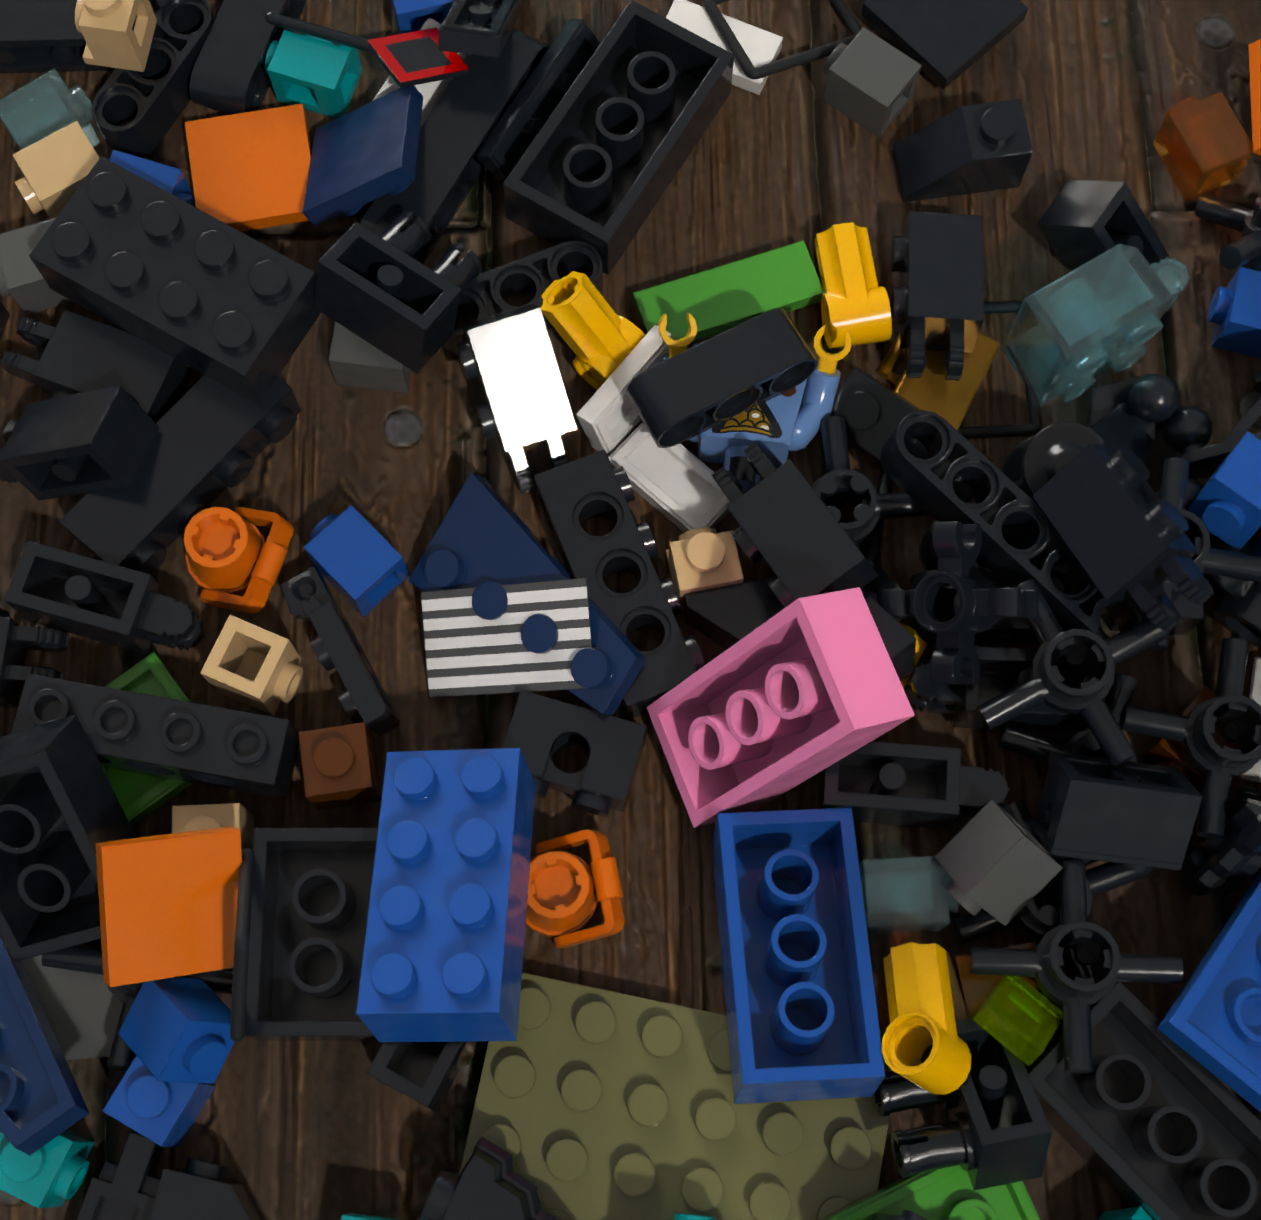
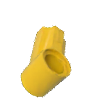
(851, 288)
(589, 327)
(922, 1016)

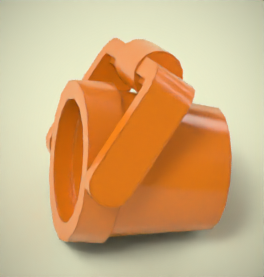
(232, 556)
(568, 890)

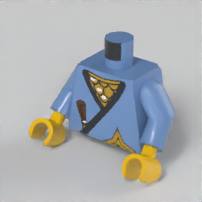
(776, 425)

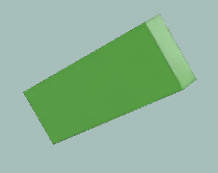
(732, 293)

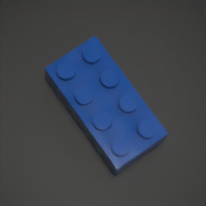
(448, 897)
(795, 956)

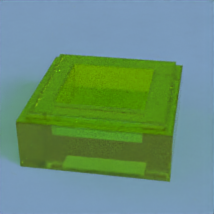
(1019, 1018)

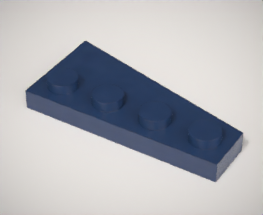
(492, 547)
(35, 1080)

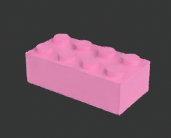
(779, 706)

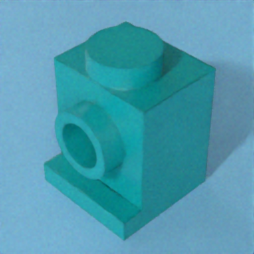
(313, 73)

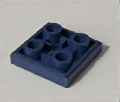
(364, 156)

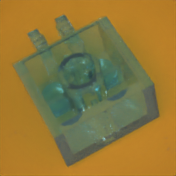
(1091, 321)

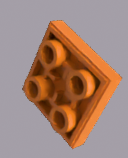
(251, 166)
(168, 904)

